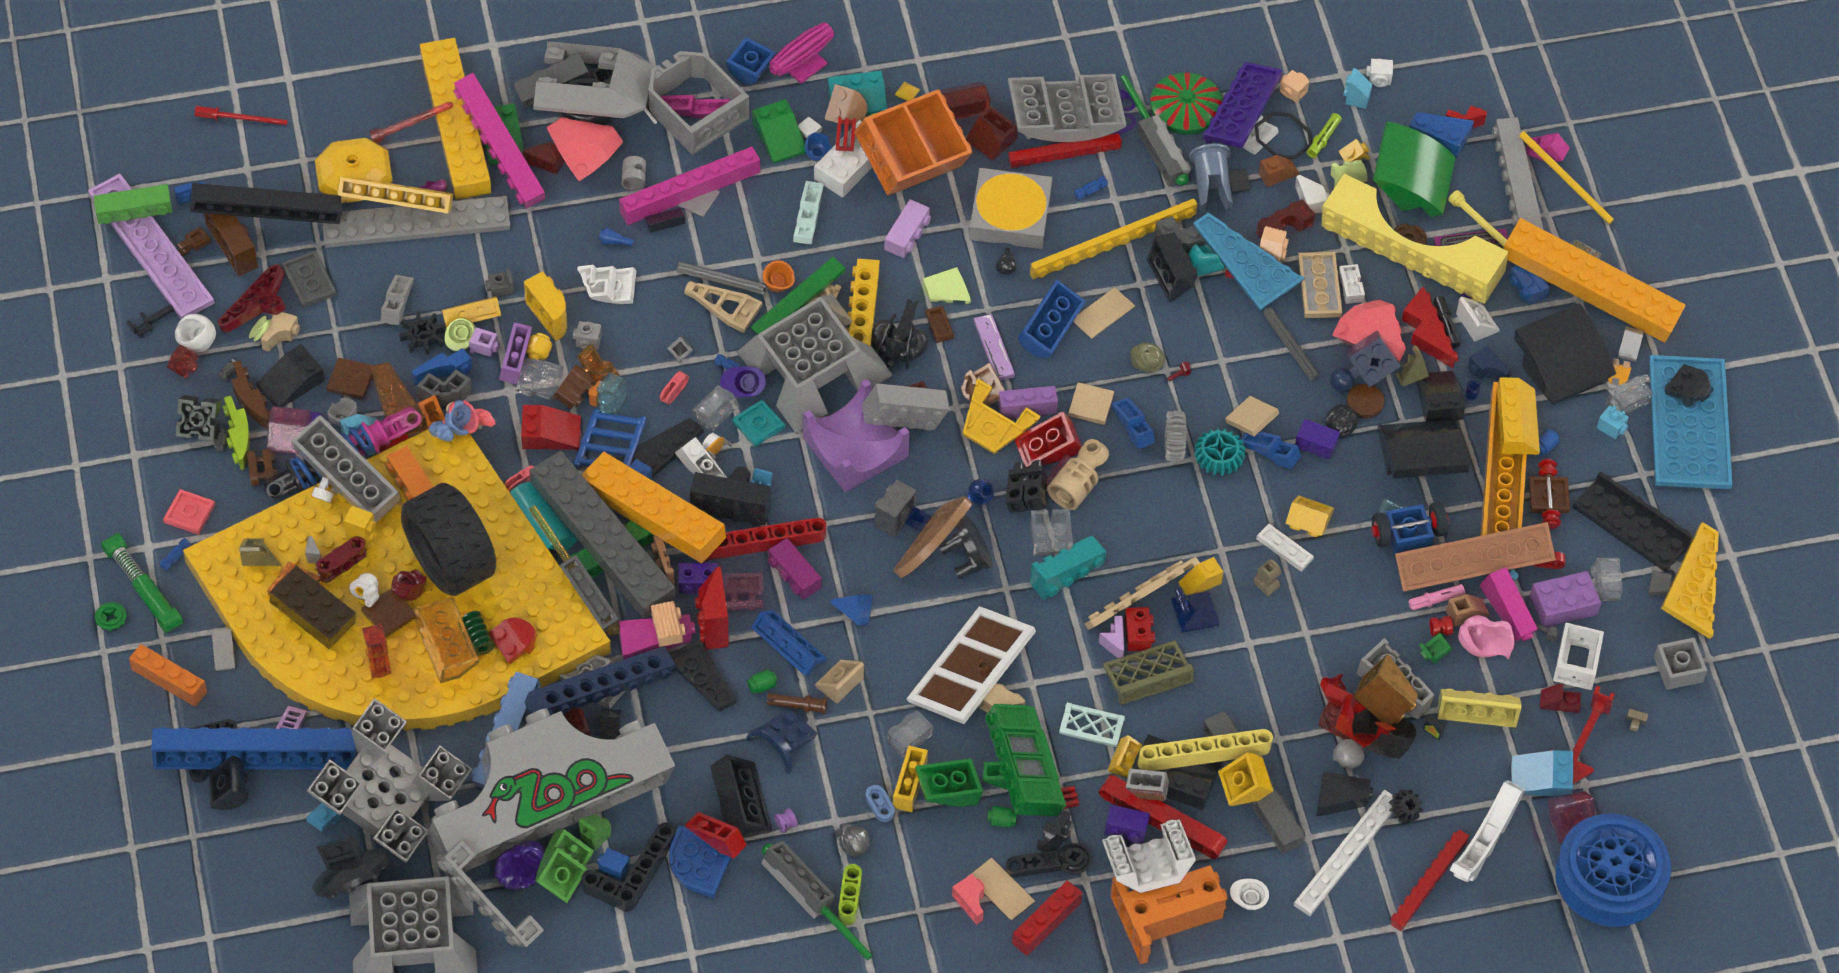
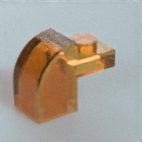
(595, 365)

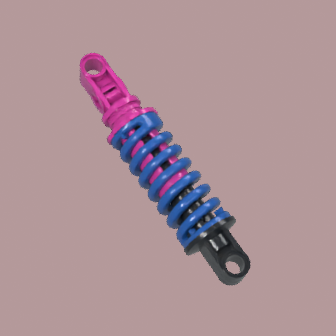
(363, 439)

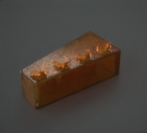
(394, 395)

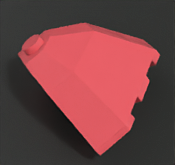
(584, 144)
(1366, 319)

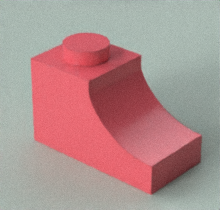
(968, 894)

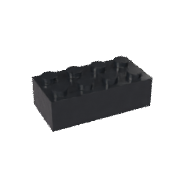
(731, 498)

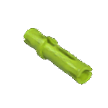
(1331, 124)

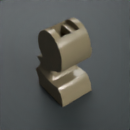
(1267, 576)

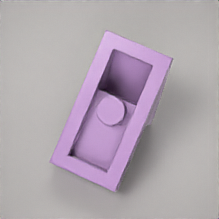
(1114, 640)

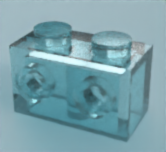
(612, 394)

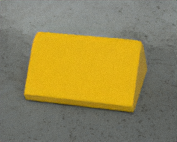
(1124, 756)

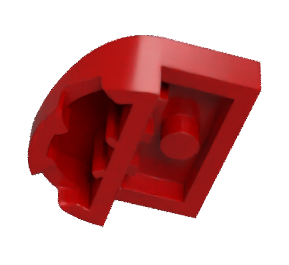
(514, 638)

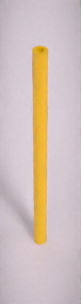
(1567, 178)

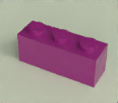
(794, 569)

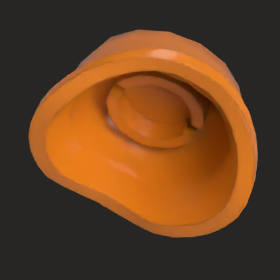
(778, 276)

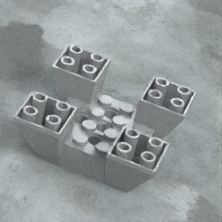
(821, 339)
(388, 821)
(433, 940)

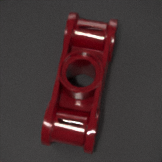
(341, 559)

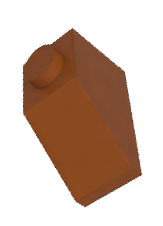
(1276, 169)

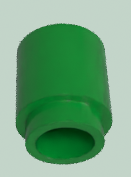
(762, 681)
(1001, 817)

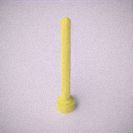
(1457, 199)

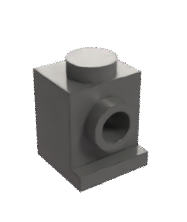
(500, 284)

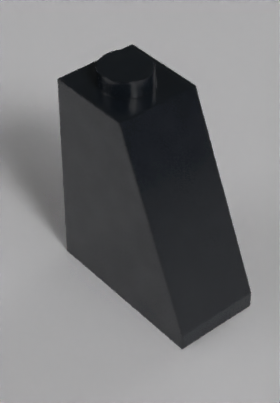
(1342, 793)

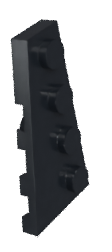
(661, 449)
(701, 672)

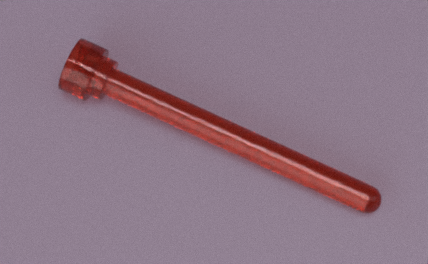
(379, 134)

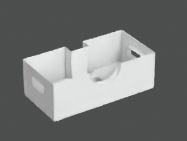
(1352, 287)

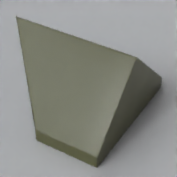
(1414, 369)
(256, 553)

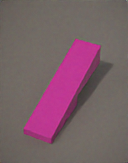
(690, 107)

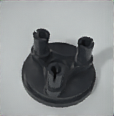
(972, 543)

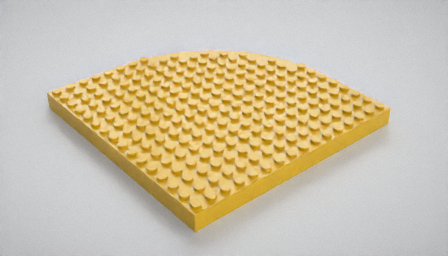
(339, 679)

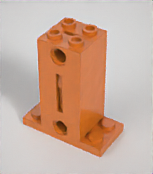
(1169, 908)

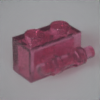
(743, 585)

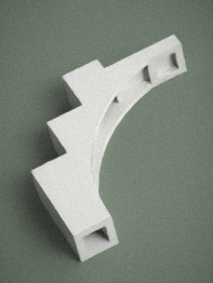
(1485, 839)

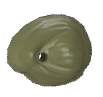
(1147, 357)

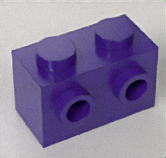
(1317, 439)
(693, 575)
(1128, 823)

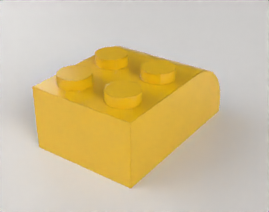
(547, 304)

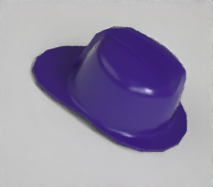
(743, 381)

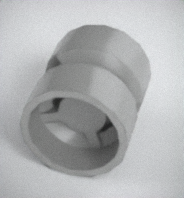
(633, 173)

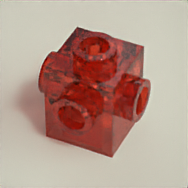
(183, 361)

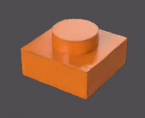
(593, 395)

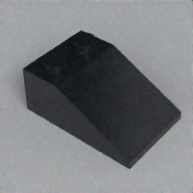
(291, 377)
(1441, 396)

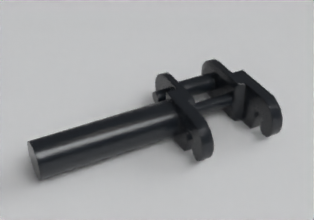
(149, 320)

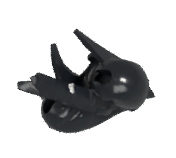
(900, 343)

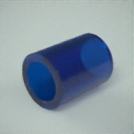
(1472, 390)

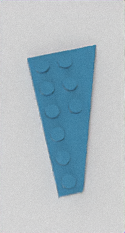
(1252, 267)

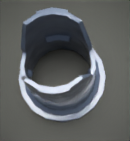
(1212, 173)

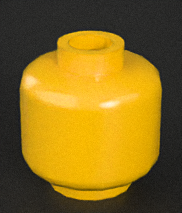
(539, 346)

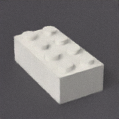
(842, 169)

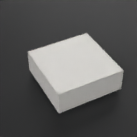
(808, 127)

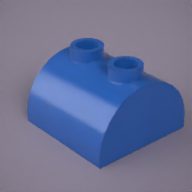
(749, 61)

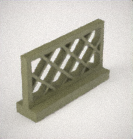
(1154, 682)

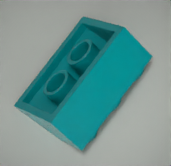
(868, 84)

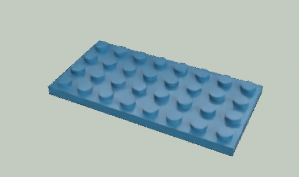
(1691, 440)

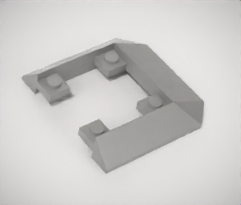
(619, 99)

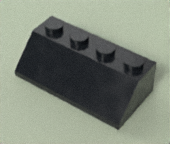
(741, 795)

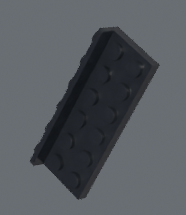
(1633, 522)

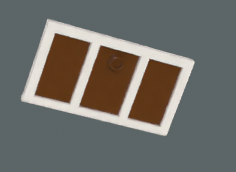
(971, 665)

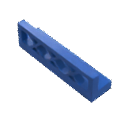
(788, 641)

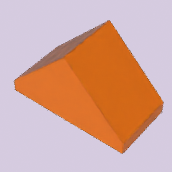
(431, 410)

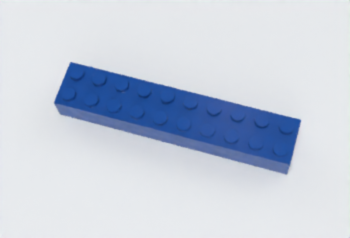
(256, 747)

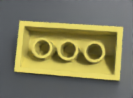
(1478, 708)

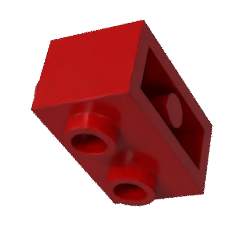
(1138, 628)

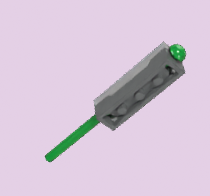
(1159, 142)
(805, 888)

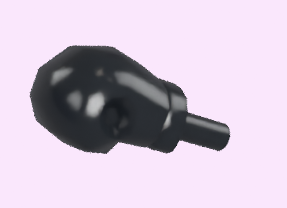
(1006, 263)

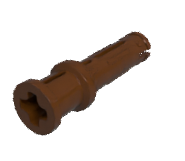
(807, 704)

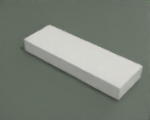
(1285, 547)

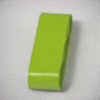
(850, 885)

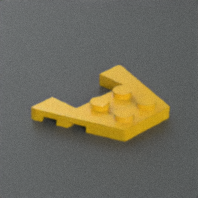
(991, 428)

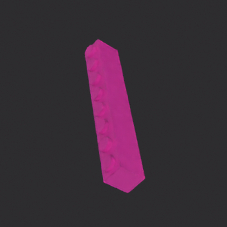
(499, 141)
(689, 185)

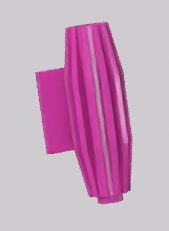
(800, 55)

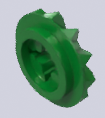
(107, 610)

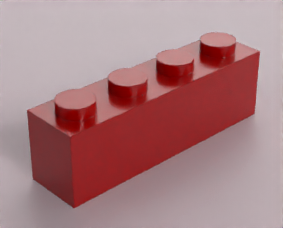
(1047, 918)

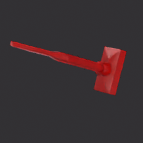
(1599, 704)

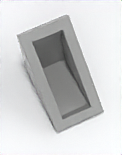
(1630, 344)

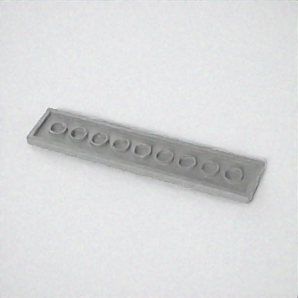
(410, 223)

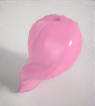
(1486, 637)

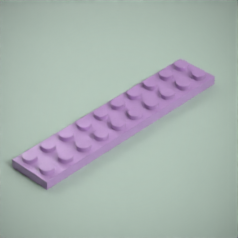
(158, 257)

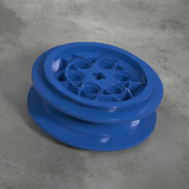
(1603, 899)

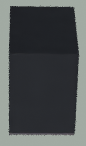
(610, 724)

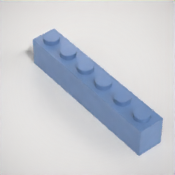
(512, 712)

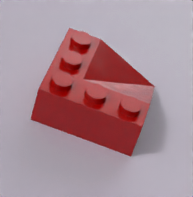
(713, 612)

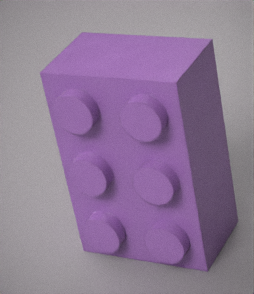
(1565, 599)

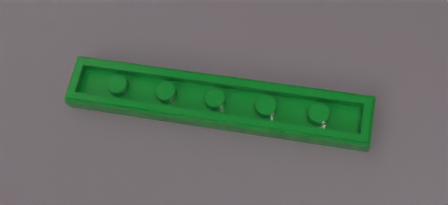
(801, 295)

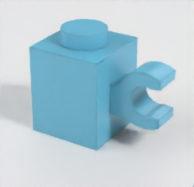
(1613, 422)

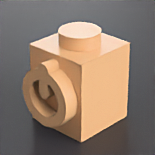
(1294, 85)

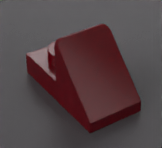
(1559, 700)

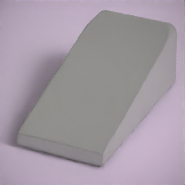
(223, 649)

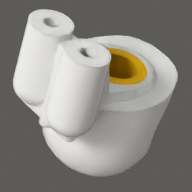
(365, 588)

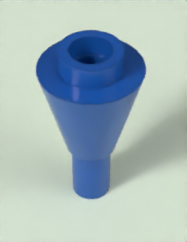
(609, 236)

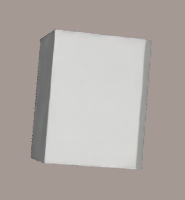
(1476, 319)

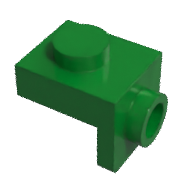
(1435, 648)

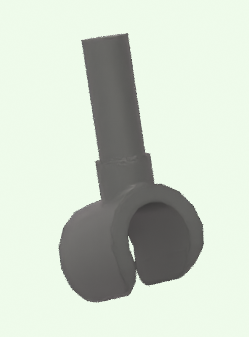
(1551, 632)

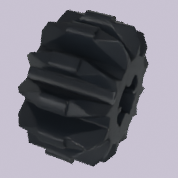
(1405, 806)

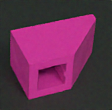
(1552, 145)

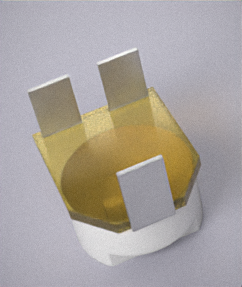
(322, 493)

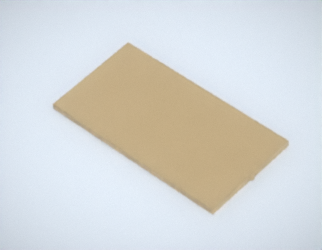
(1103, 313)
(1003, 889)

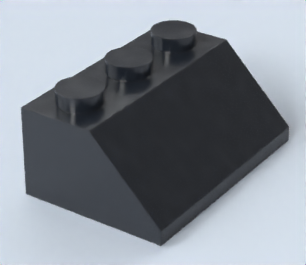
(1171, 265)

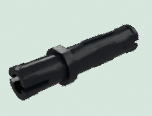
(1444, 315)

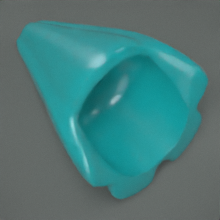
(1205, 260)

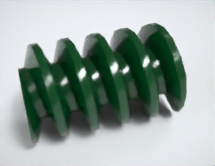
(477, 632)

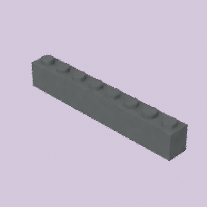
(1271, 809)

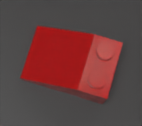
(549, 428)
(1049, 441)

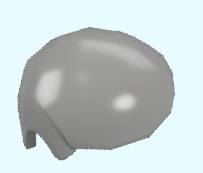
(342, 410)
(1348, 754)

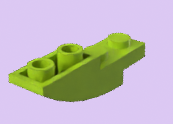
(238, 433)

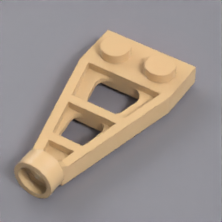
(742, 316)

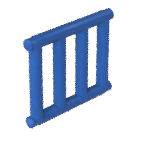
(591, 430)

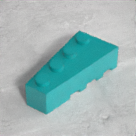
(1066, 567)

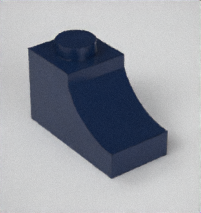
(1487, 365)

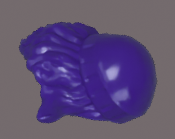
(519, 865)

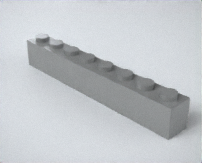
(1516, 171)

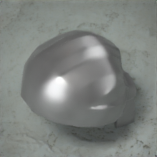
(853, 840)

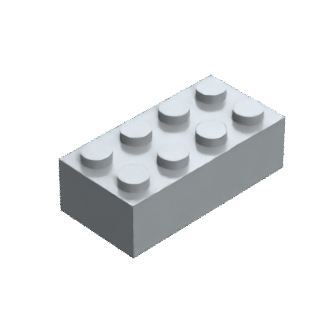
(905, 407)

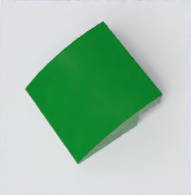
(1413, 169)

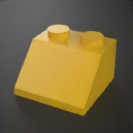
(1309, 516)
(1245, 780)

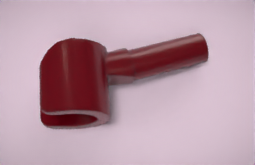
(1184, 370)

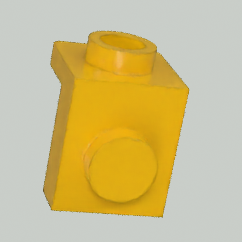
(1355, 151)

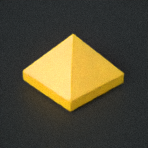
(907, 91)

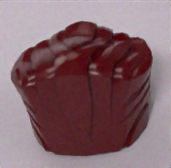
(408, 584)

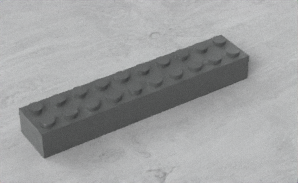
(601, 533)

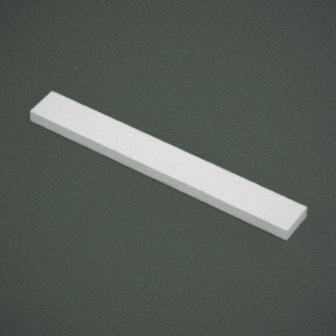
(1345, 855)

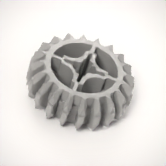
(1175, 436)

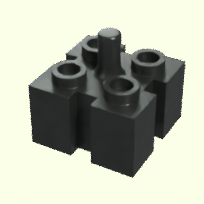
(198, 417)

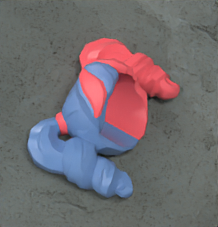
(463, 423)

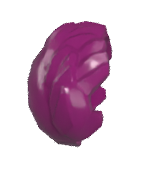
(440, 185)

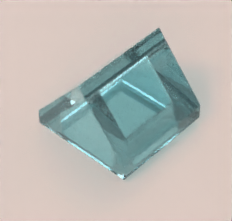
(1388, 505)

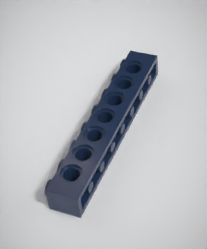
(608, 676)

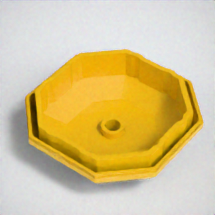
(351, 158)

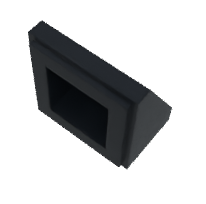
(1239, 181)

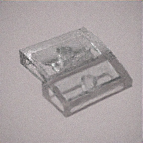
(539, 378)

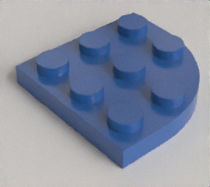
(696, 863)

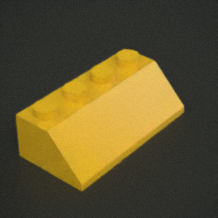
(1517, 417)

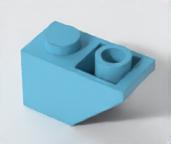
(1358, 89)

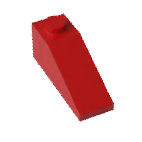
(717, 834)

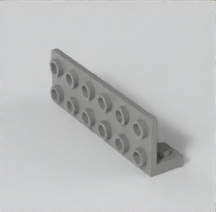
(453, 862)

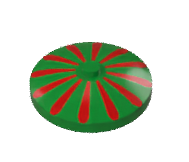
(1185, 102)

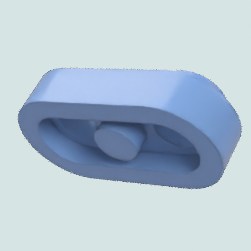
(880, 805)

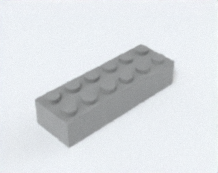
(345, 468)

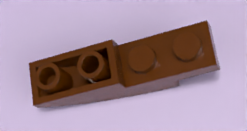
(248, 397)

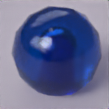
(981, 491)

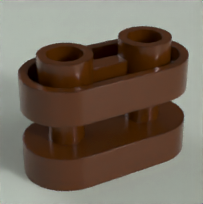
(268, 459)

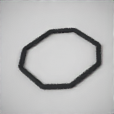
(1293, 118)

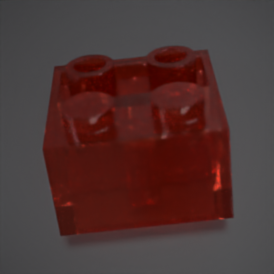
(992, 133)

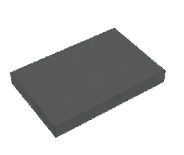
(309, 279)

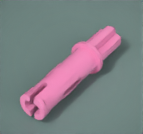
(1436, 597)

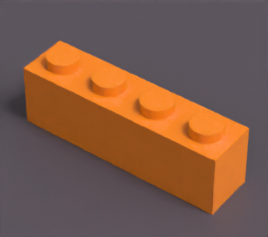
(407, 473)
(168, 675)

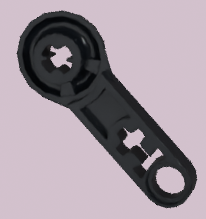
(1052, 861)

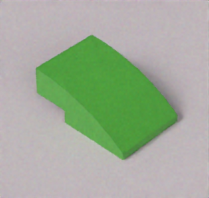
(563, 864)

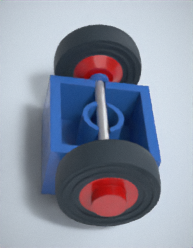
(1409, 527)

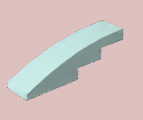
(808, 212)

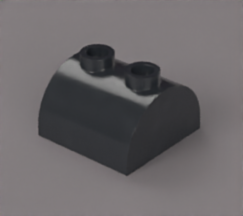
(228, 784)

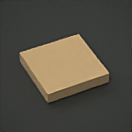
(1091, 403)
(1252, 416)

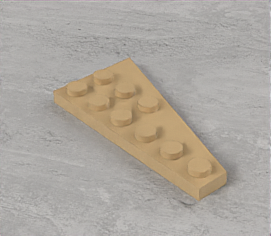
(1141, 591)

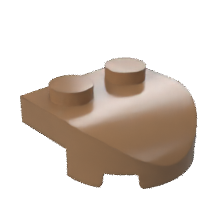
(846, 104)
(987, 375)

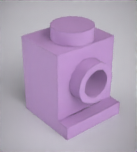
(484, 342)

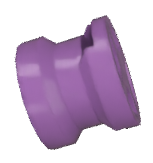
(785, 820)

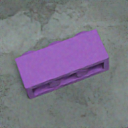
(515, 353)
(1039, 400)

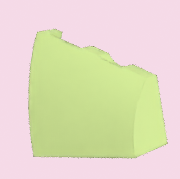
(1353, 169)
(946, 287)

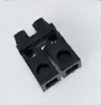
(1026, 487)

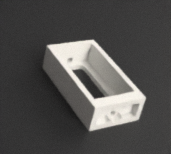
(1591, 640)

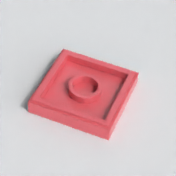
(189, 512)

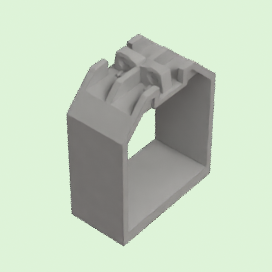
(714, 125)

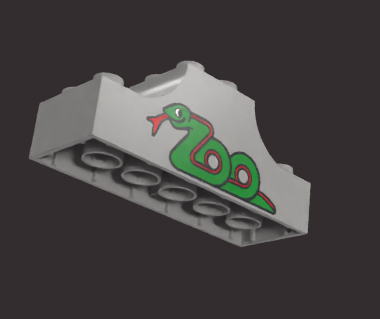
(548, 781)

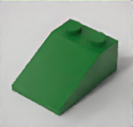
(509, 118)
(778, 131)
(950, 783)

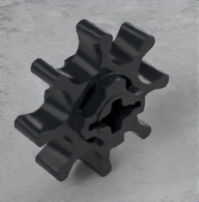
(422, 333)

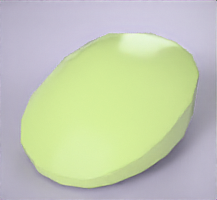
(459, 334)

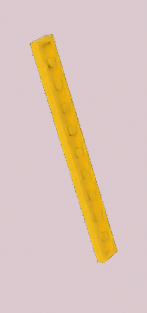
(1110, 240)

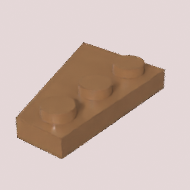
(662, 560)

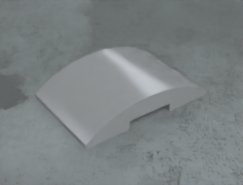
(1067, 108)

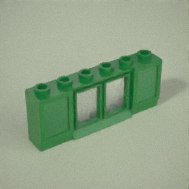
(1025, 760)

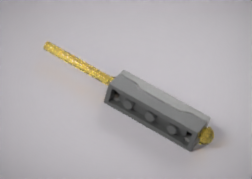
(581, 581)

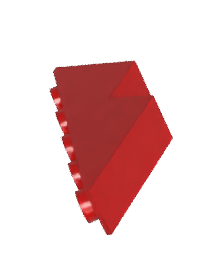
(1429, 331)

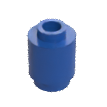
(1547, 441)

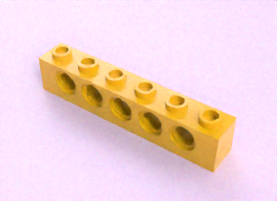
(395, 194)
(863, 298)

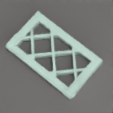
(1090, 737)

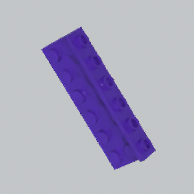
(1242, 105)

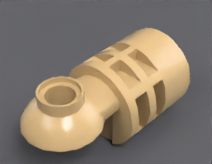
(1078, 475)

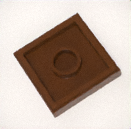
(350, 378)
(390, 612)

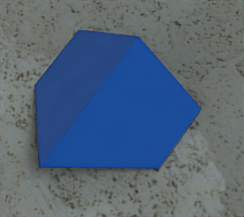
(855, 607)

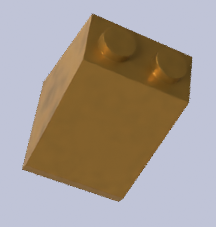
(1386, 692)

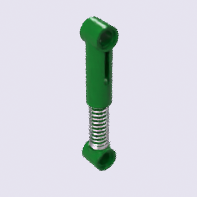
(166, 616)

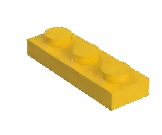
(473, 311)

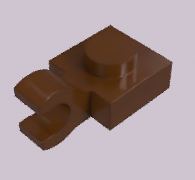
(195, 239)

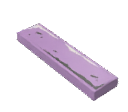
(994, 346)

